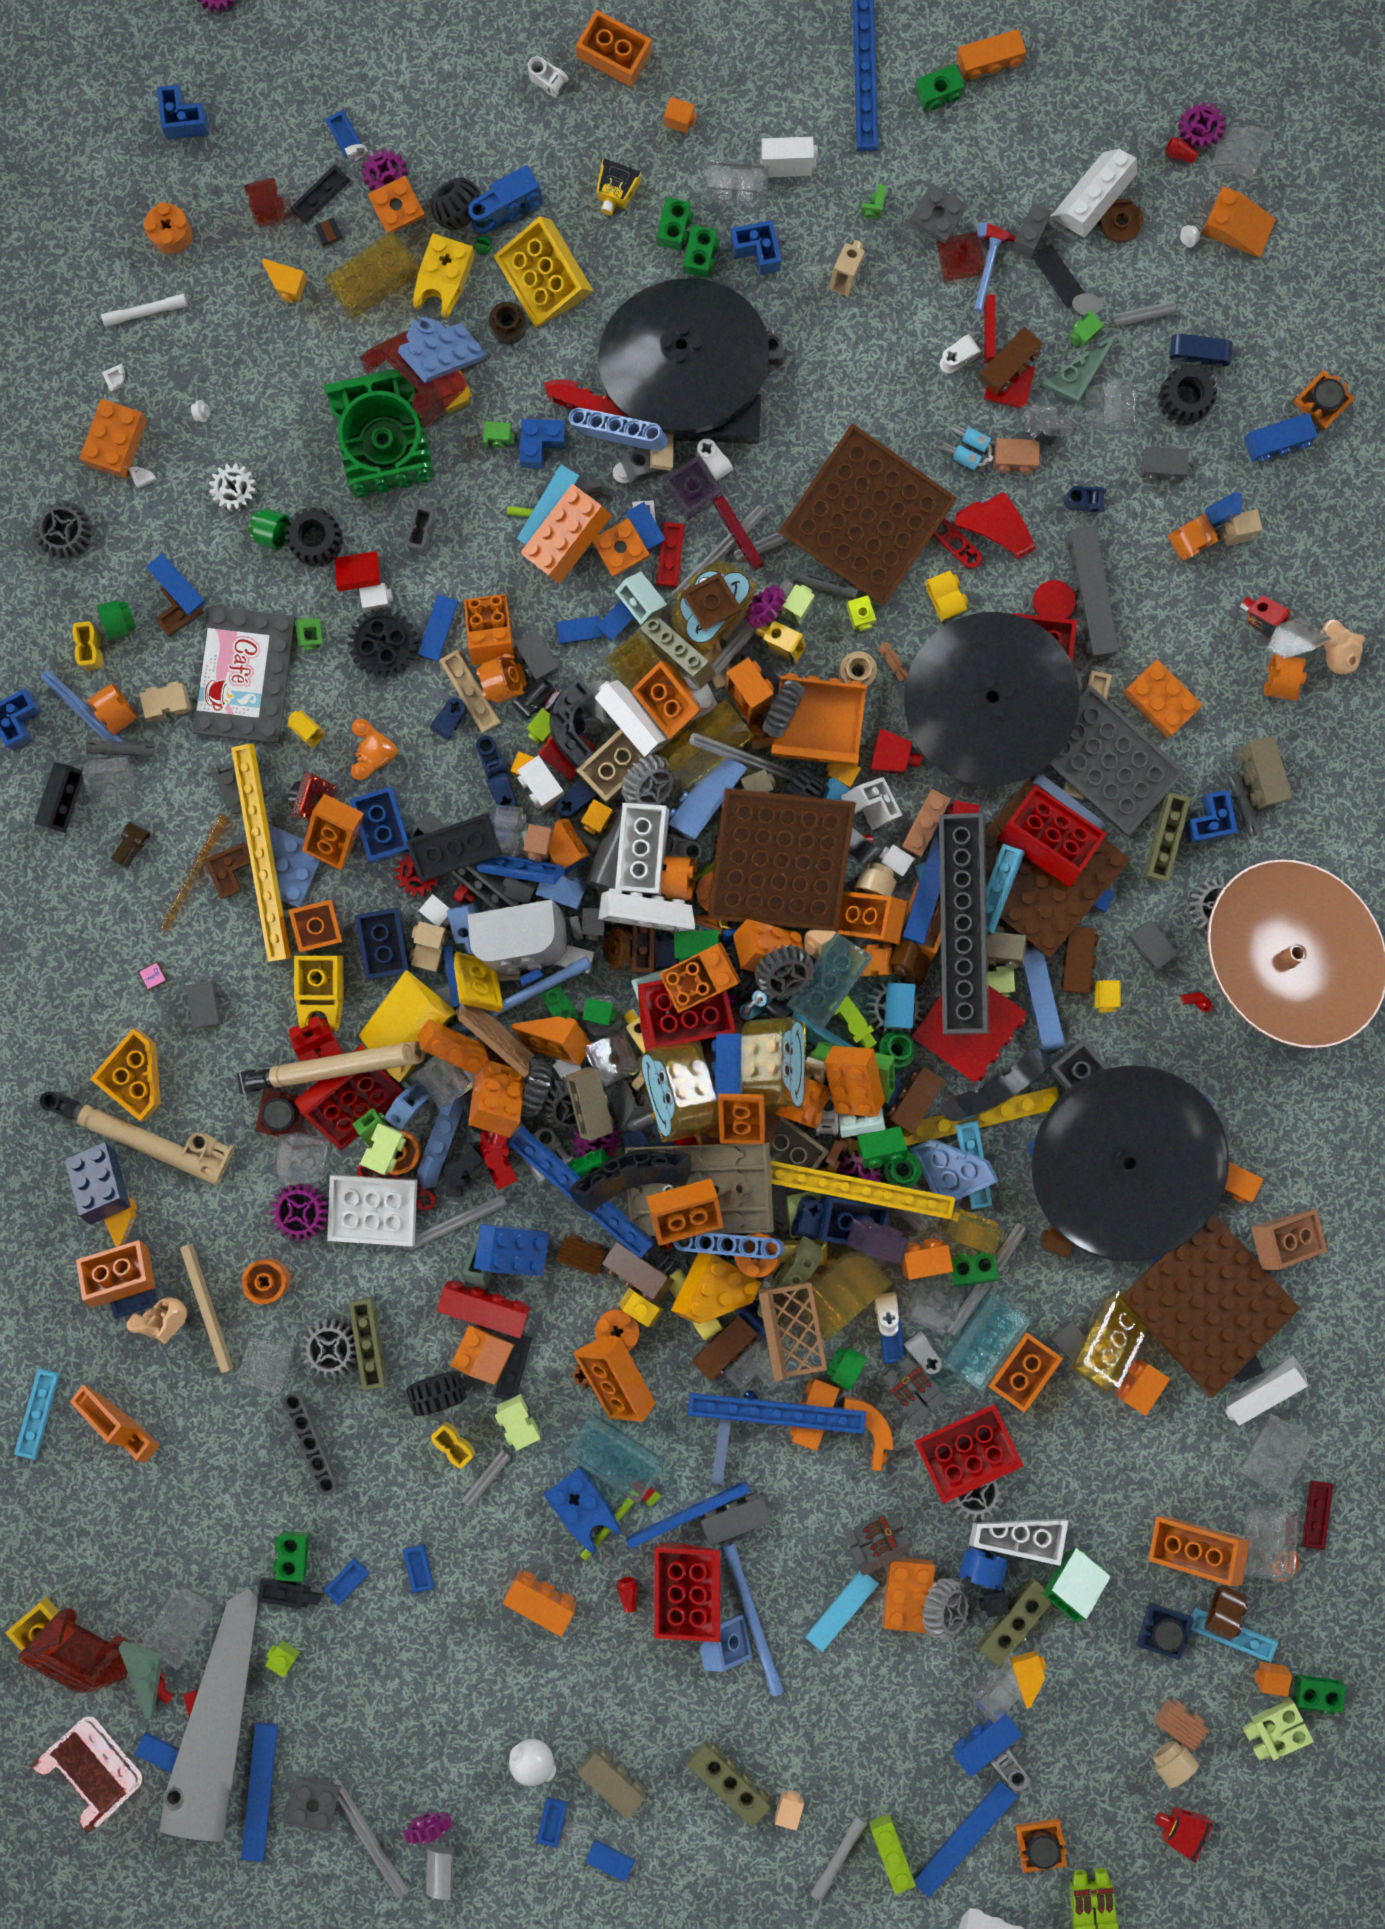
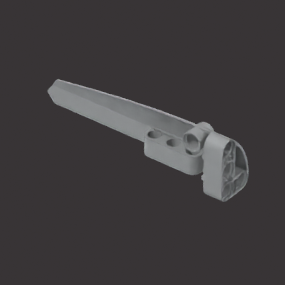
(211, 1739)

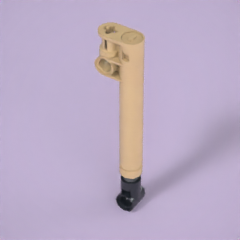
(331, 1067)
(202, 1162)

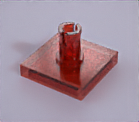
(961, 257)

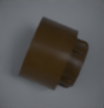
(503, 312)

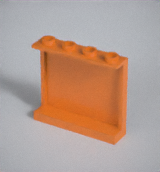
(825, 723)

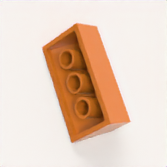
(615, 1379)

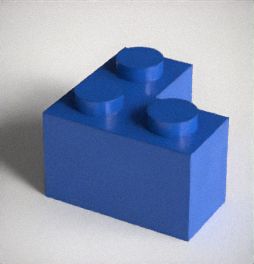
(180, 119)
(757, 240)
(536, 436)
(13, 713)
(1218, 818)

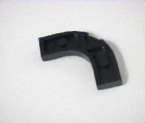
(562, 722)

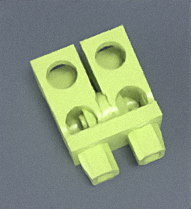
(1279, 1729)

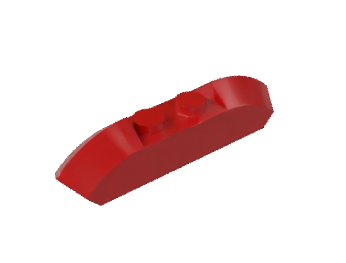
(570, 396)

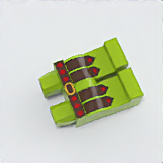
(855, 1024)
(1090, 1896)

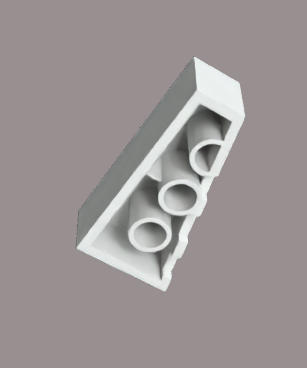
(1024, 1538)

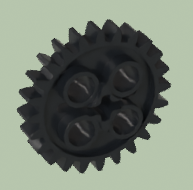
(392, 626)

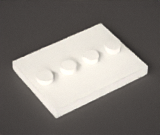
(372, 1210)

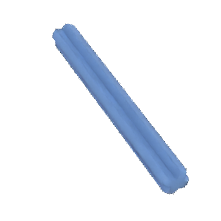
(78, 705)

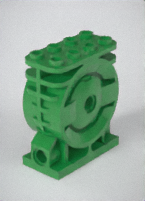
(372, 396)

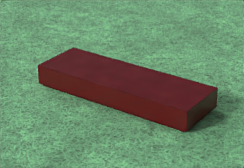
(1317, 1514)

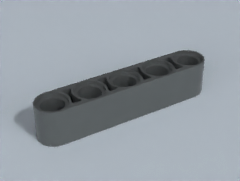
(309, 1454)

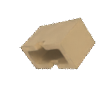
(1241, 528)
(165, 700)

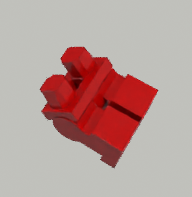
(314, 1037)
(495, 1153)

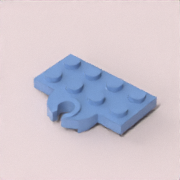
(438, 349)

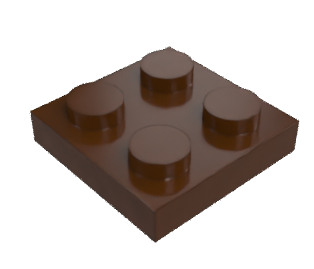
(711, 601)

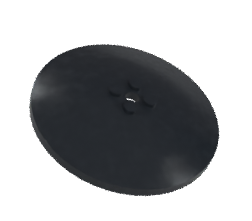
(690, 386)
(983, 739)

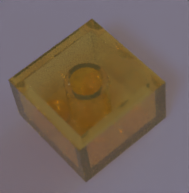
(633, 660)

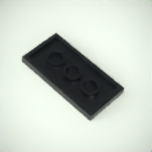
(454, 847)

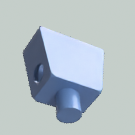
(459, 923)
(401, 1112)

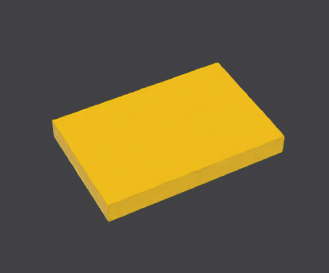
(477, 983)

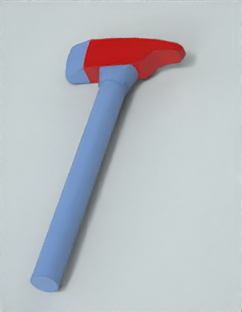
(996, 237)

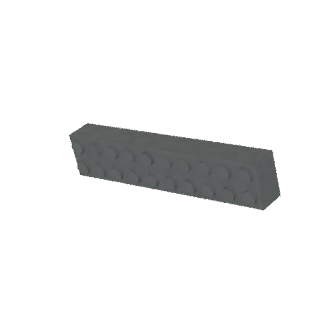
(964, 924)

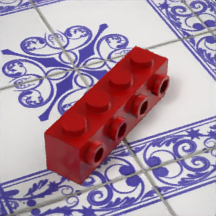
(483, 1308)

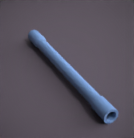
(572, 970)
(770, 1672)

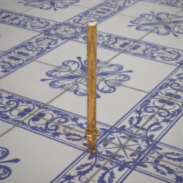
(213, 835)

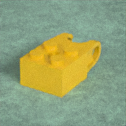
(440, 280)
(315, 995)

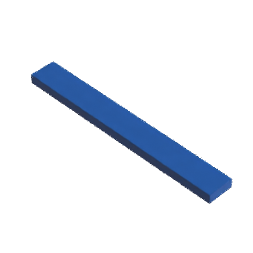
(865, 75)
(564, 1177)
(776, 1413)

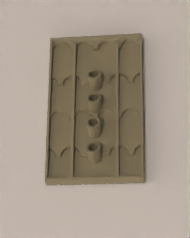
(739, 1177)

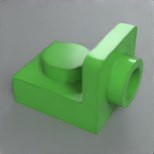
(874, 210)

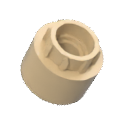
(860, 660)
(876, 880)
(1174, 1763)

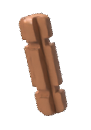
(893, 661)

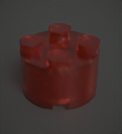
(264, 202)

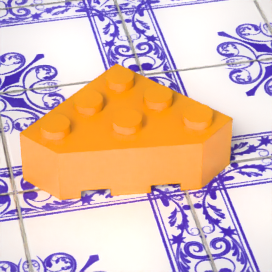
(132, 1075)
(713, 1289)

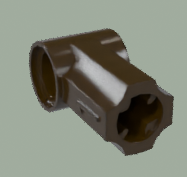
(131, 841)

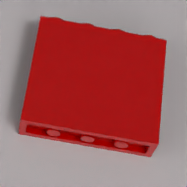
(971, 1052)

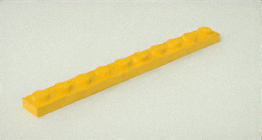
(260, 852)
(1015, 1108)
(861, 1190)

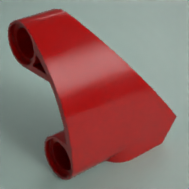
(999, 522)

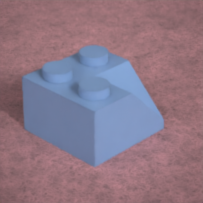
(564, 893)

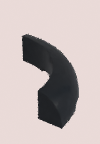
(999, 1089)
(628, 1172)

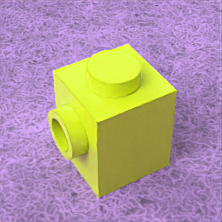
(861, 613)

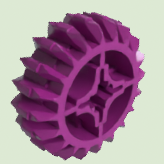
(305, 1219)

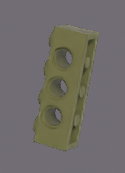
(678, 651)
(1166, 838)
(795, 1270)
(368, 1343)
(1003, 1625)
(749, 1810)

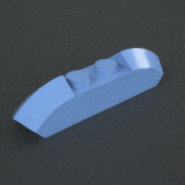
(439, 1144)

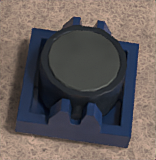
(1165, 1631)

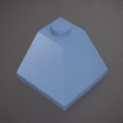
(732, 1648)

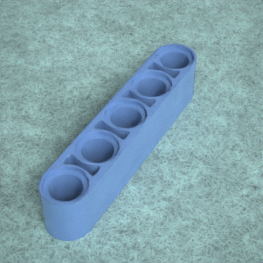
(618, 429)
(1043, 1002)
(739, 1245)

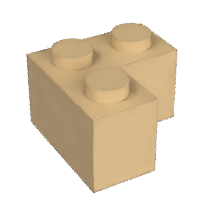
(429, 946)

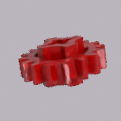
(409, 879)

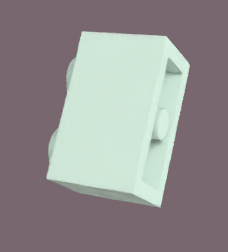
(640, 597)

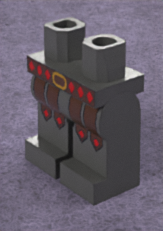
(907, 1383)
(875, 1544)

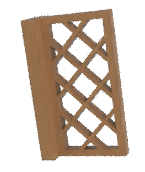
(496, 1037)
(773, 1334)

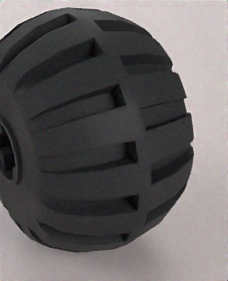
(451, 203)

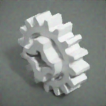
(225, 492)

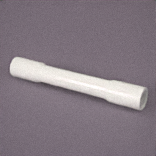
(121, 316)

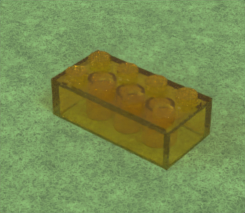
(372, 275)
(691, 762)
(972, 1231)
(1109, 1344)

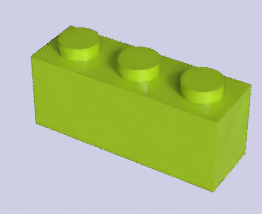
(892, 1854)

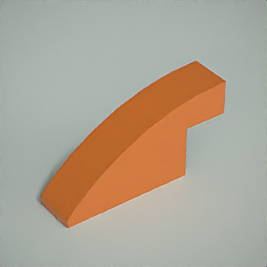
(114, 1424)

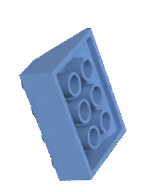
(704, 799)

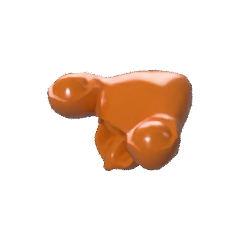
(372, 752)

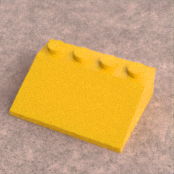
(543, 272)
(403, 1017)

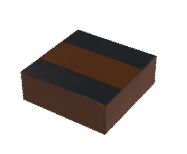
(328, 231)

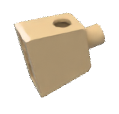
(849, 264)

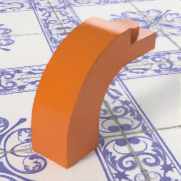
(879, 1428)

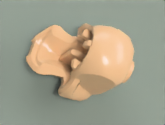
(1344, 649)
(161, 1320)

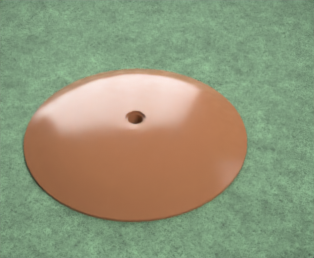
(1337, 948)

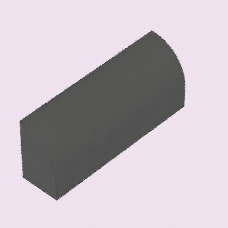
(604, 866)

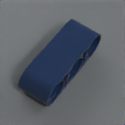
(1202, 349)

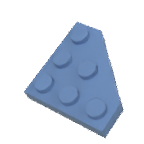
(293, 866)
(953, 1170)

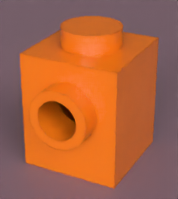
(680, 115)
(1273, 1679)

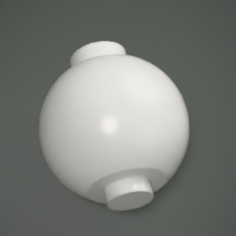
(532, 1763)

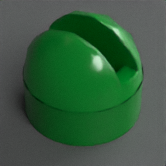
(481, 247)

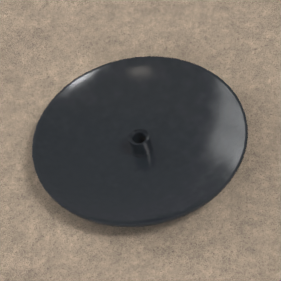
(1173, 1174)

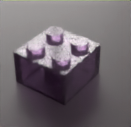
(692, 488)
(878, 1240)

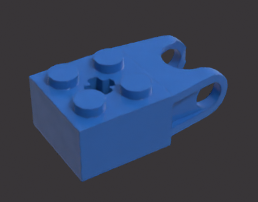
(507, 200)
(587, 1513)

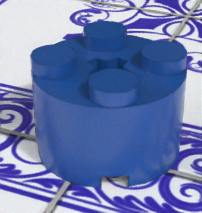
(983, 1569)

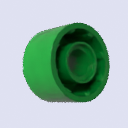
(269, 528)
(116, 619)
(902, 1043)
(907, 1180)
(846, 1367)

